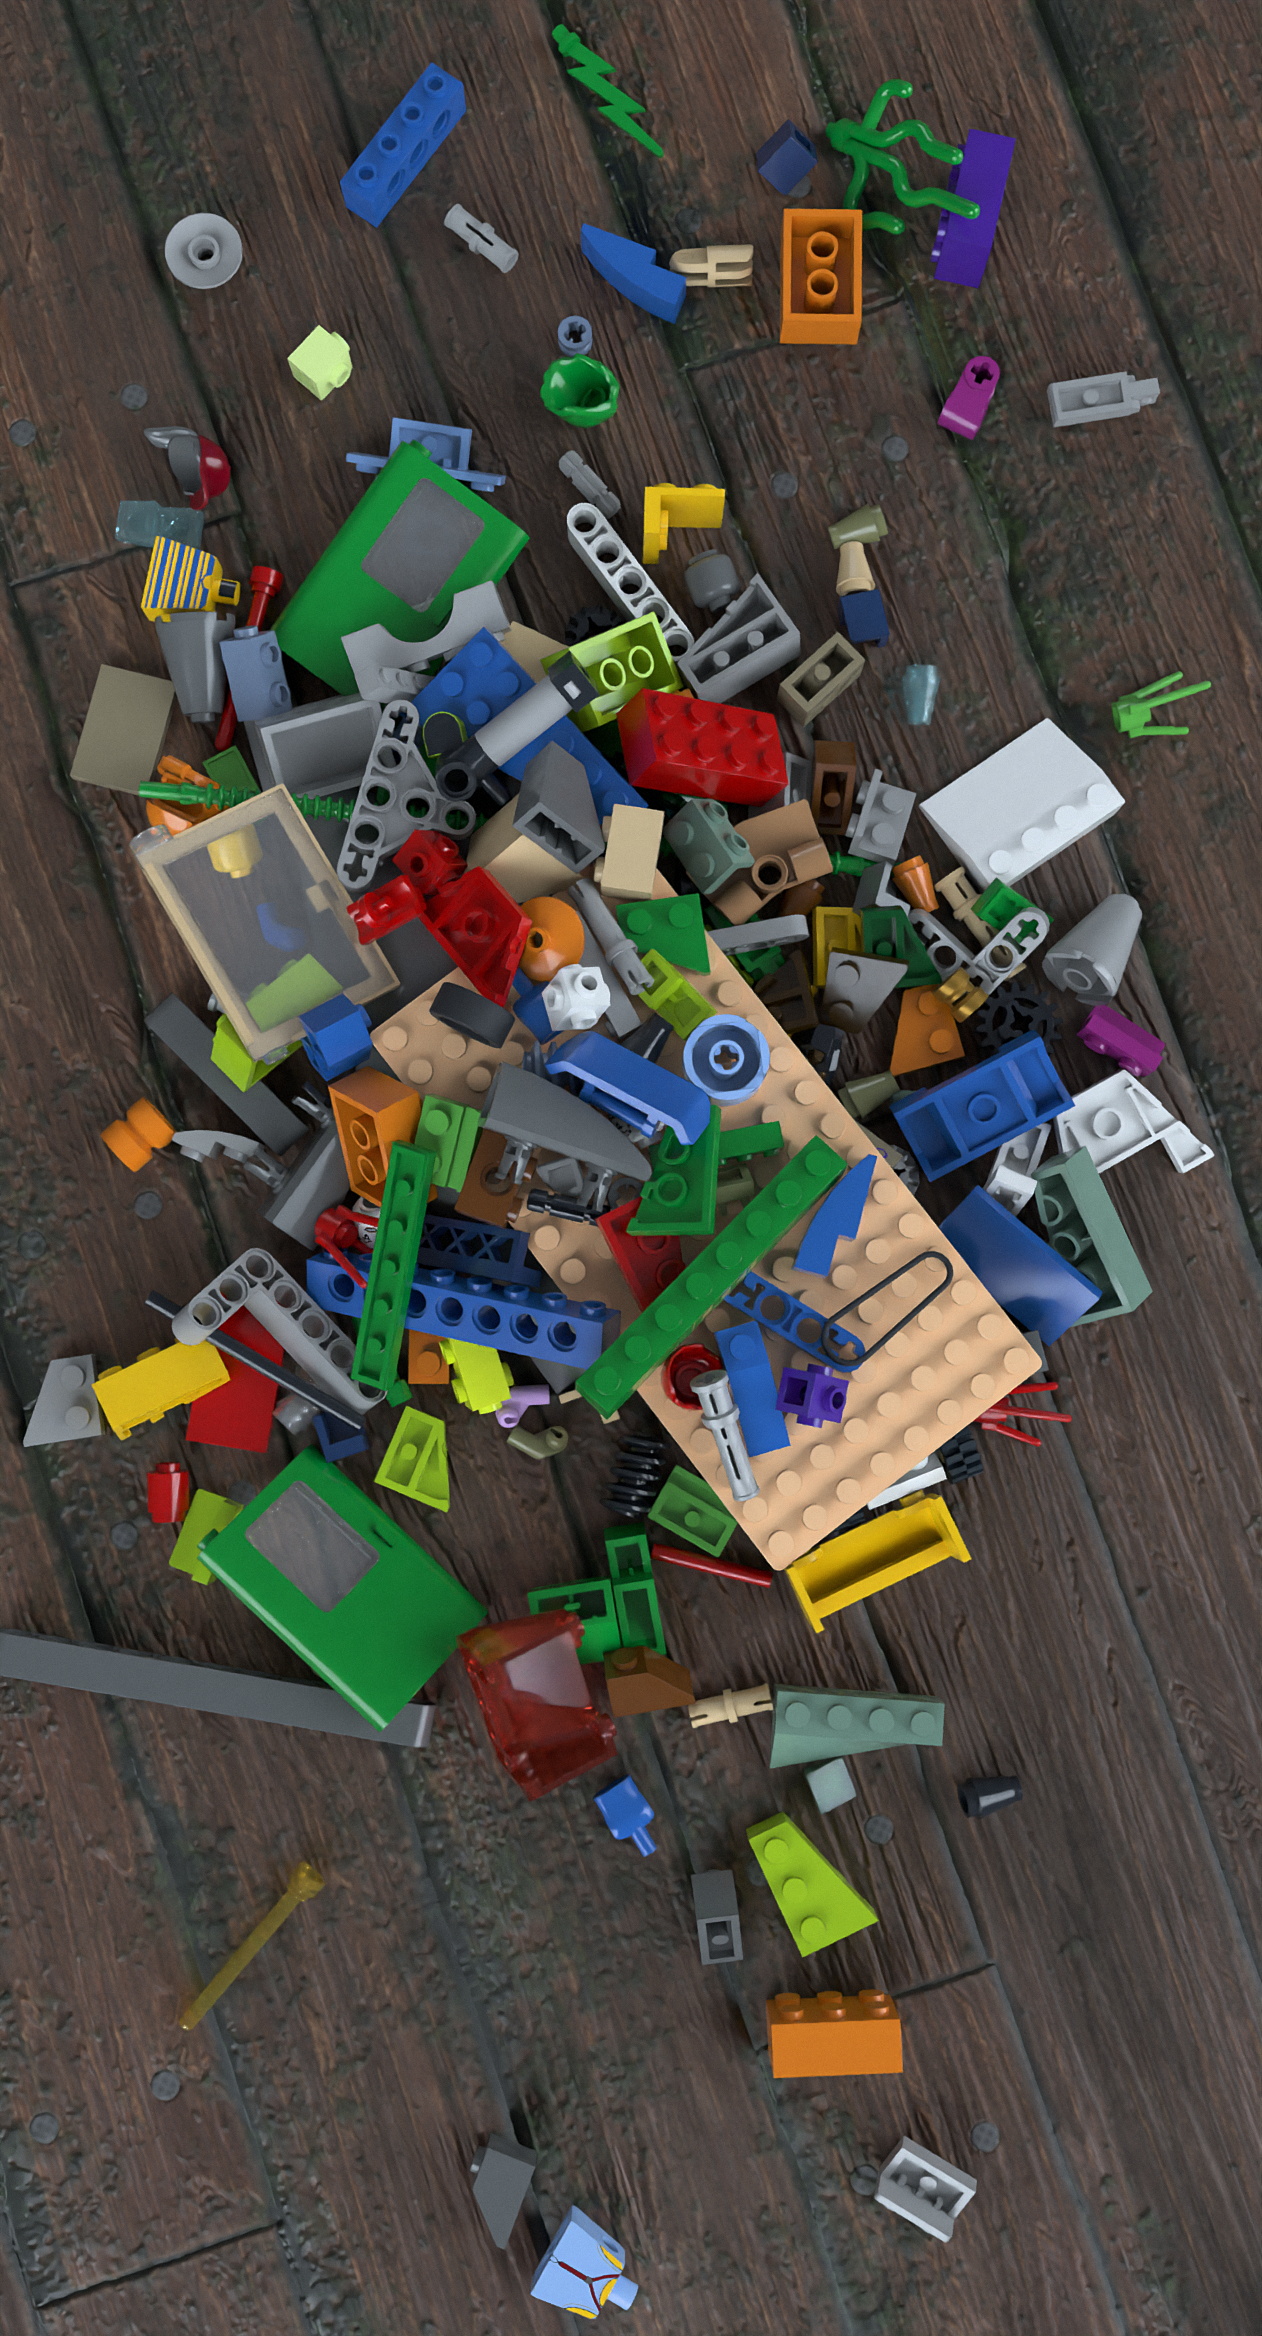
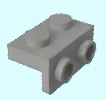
(923, 2188)

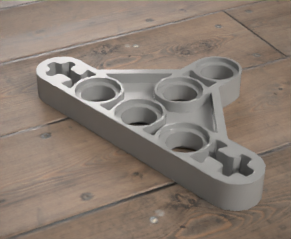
(404, 782)

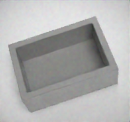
(322, 745)

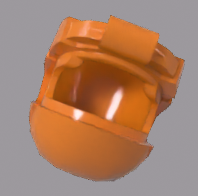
(171, 812)

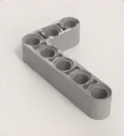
(283, 1323)

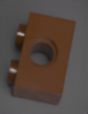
(477, 1199)

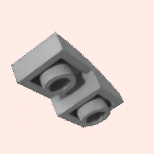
(207, 1143)

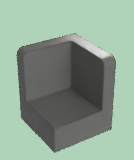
(877, 889)

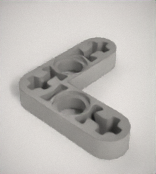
(982, 963)

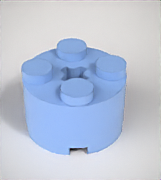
(741, 1042)

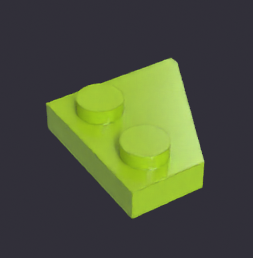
(418, 1460)

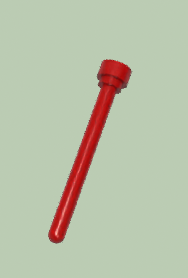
(264, 584)

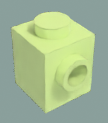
(321, 362)

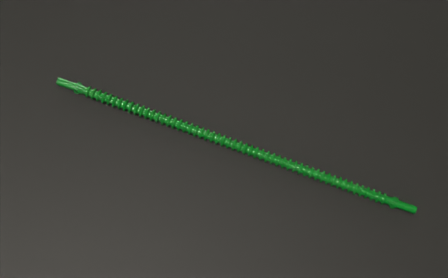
(193, 794)

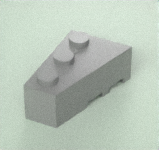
(741, 647)

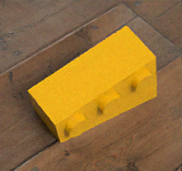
(158, 1383)

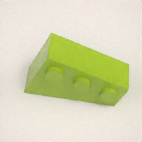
(808, 1889)

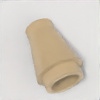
(853, 570)

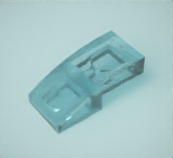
(144, 520)

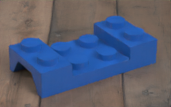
(982, 1106)

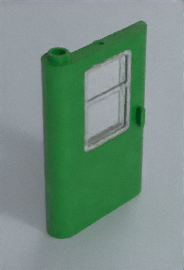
(396, 565)
(339, 1596)

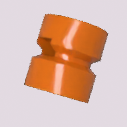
(135, 1137)

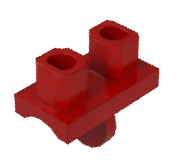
(386, 909)

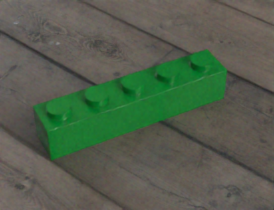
(742, 1143)

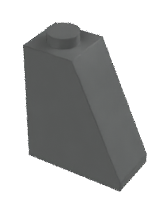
(558, 808)

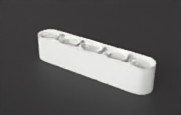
(621, 572)

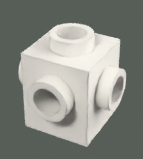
(576, 998)

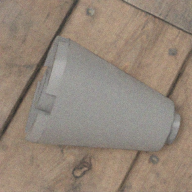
(1095, 951)

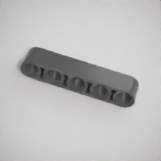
(194, 1045)

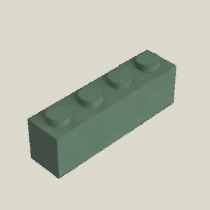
(1089, 1232)
(841, 1722)

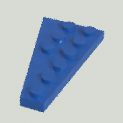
(489, 679)

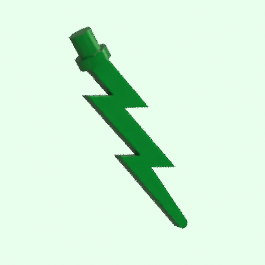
(589, 75)

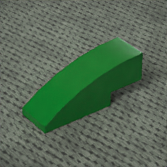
(634, 1587)

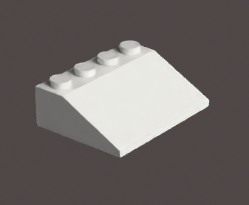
(1021, 806)

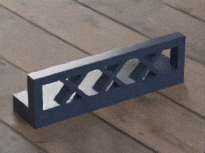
(477, 1264)

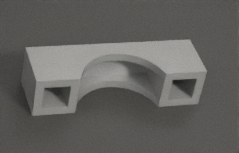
(470, 613)

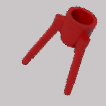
(338, 1230)
(1001, 1410)

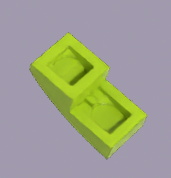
(674, 996)

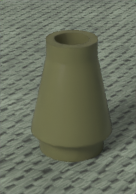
(861, 526)
(867, 1093)

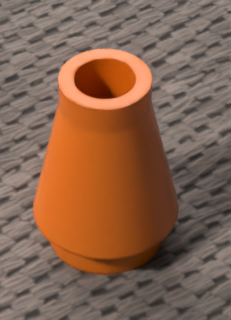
(916, 884)

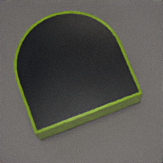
(443, 732)

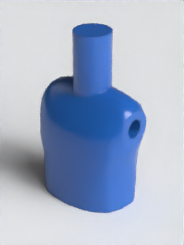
(531, 1007)
(626, 1812)

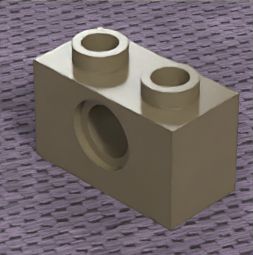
(820, 679)

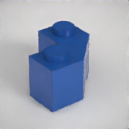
(336, 1036)

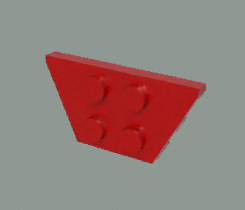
(480, 930)

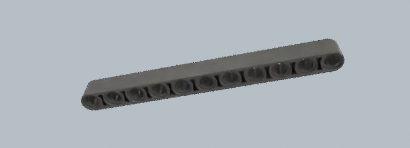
(202, 1686)

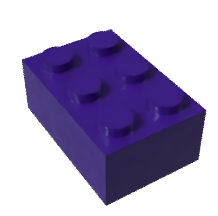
(981, 177)

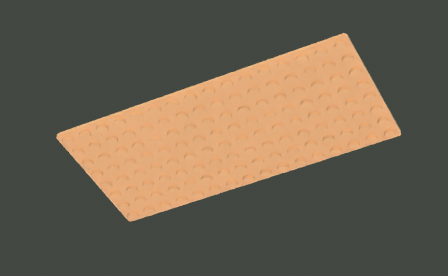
(901, 1401)

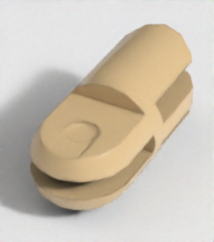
(715, 265)

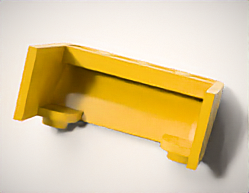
(875, 1556)

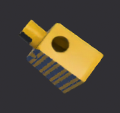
(184, 581)

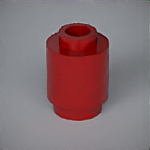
(168, 1492)

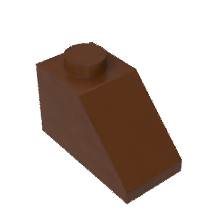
(832, 785)
(645, 1681)

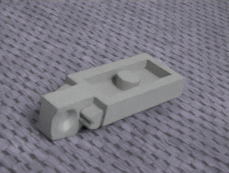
(1099, 398)

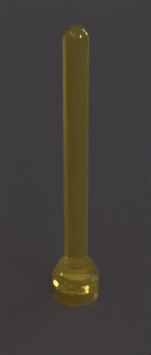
(303, 1884)

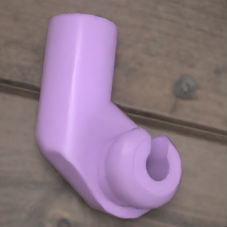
(522, 1397)

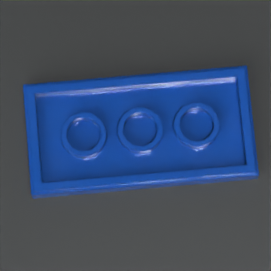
(1018, 1266)

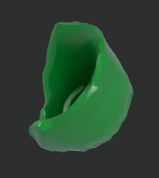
(580, 391)

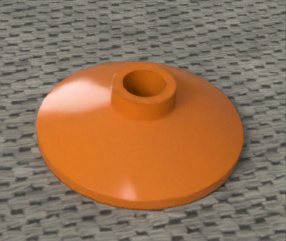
(561, 935)

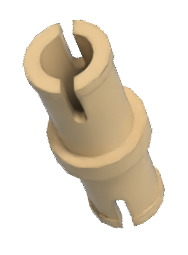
(730, 1705)

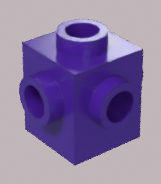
(812, 1395)

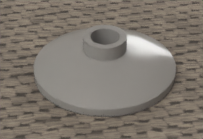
(200, 236)

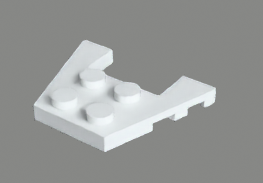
(1122, 1118)

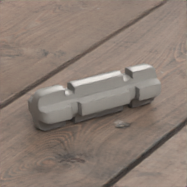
(589, 484)

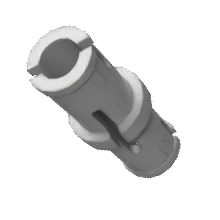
(472, 231)

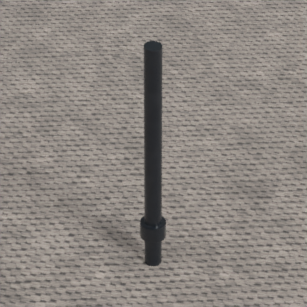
(265, 1366)

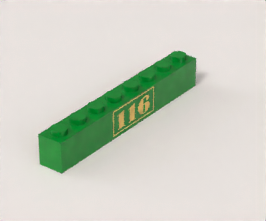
(710, 1277)

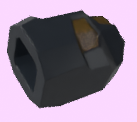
(822, 1049)

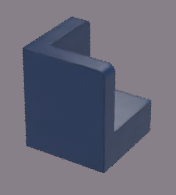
(786, 157)
(864, 617)
(338, 1438)

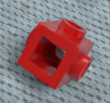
(430, 860)

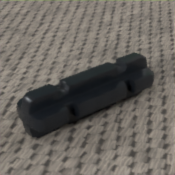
(562, 1206)

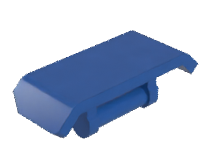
(636, 1082)

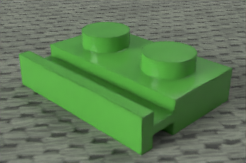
(452, 1132)
(693, 1511)

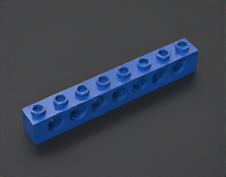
(477, 1321)

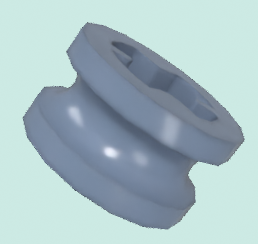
(578, 324)

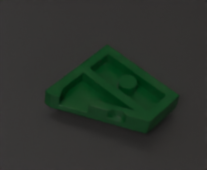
(891, 934)

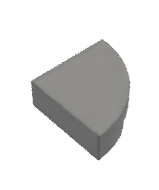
(562, 1176)

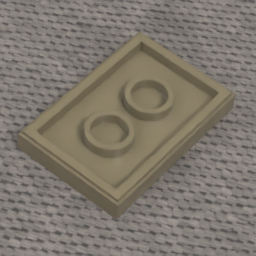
(124, 729)

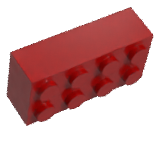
(701, 748)

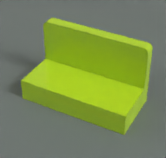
(206, 1513)

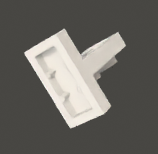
(1012, 1168)

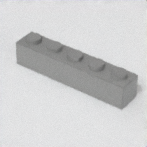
(390, 684)
(620, 1014)

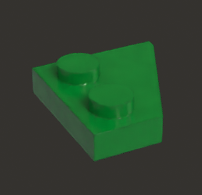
(670, 927)

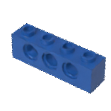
(403, 145)

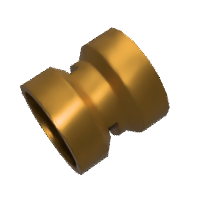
(953, 988)

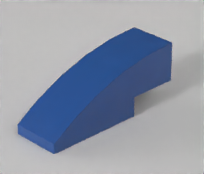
(634, 272)
(834, 1220)

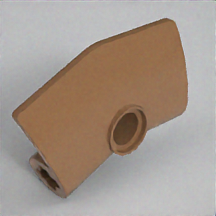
(778, 839)

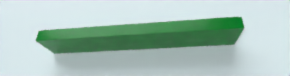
(393, 1264)

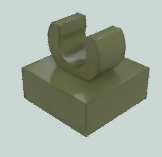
(733, 1184)

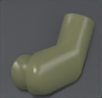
(540, 1444)

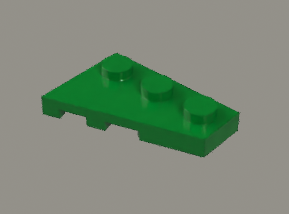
(682, 1186)

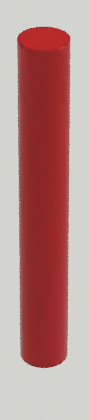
(711, 1565)

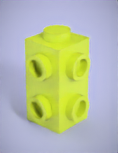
(480, 1375)

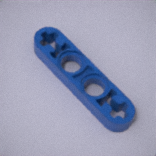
(793, 1314)

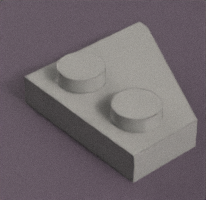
(67, 1403)

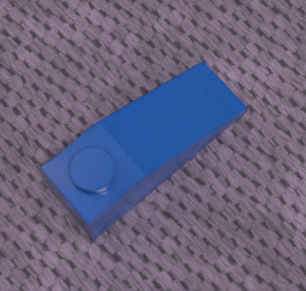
(752, 1388)

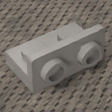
(882, 820)

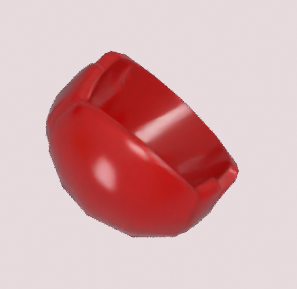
(684, 1366)

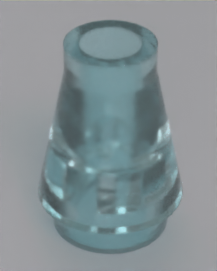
(920, 692)

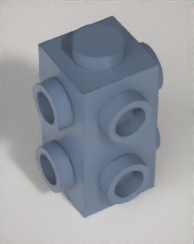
(255, 674)

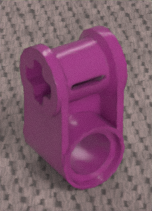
(970, 400)

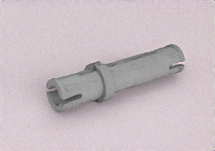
(618, 949)

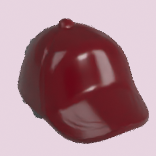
(194, 461)

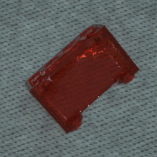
(536, 1699)

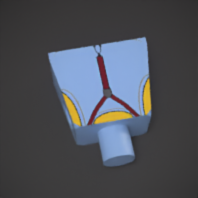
(582, 2268)

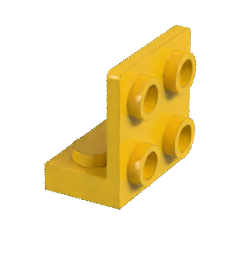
(678, 507)

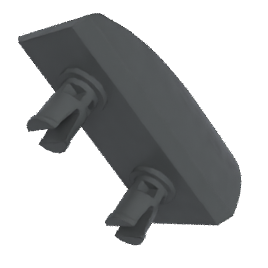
(547, 1116)
(312, 1181)

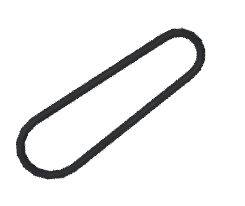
(902, 1323)

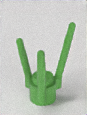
(1133, 709)

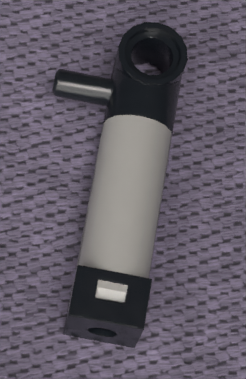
(563, 689)

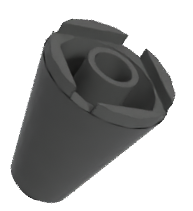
(196, 661)

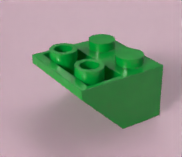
(594, 1605)

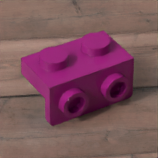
(1122, 1040)

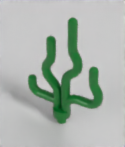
(861, 143)

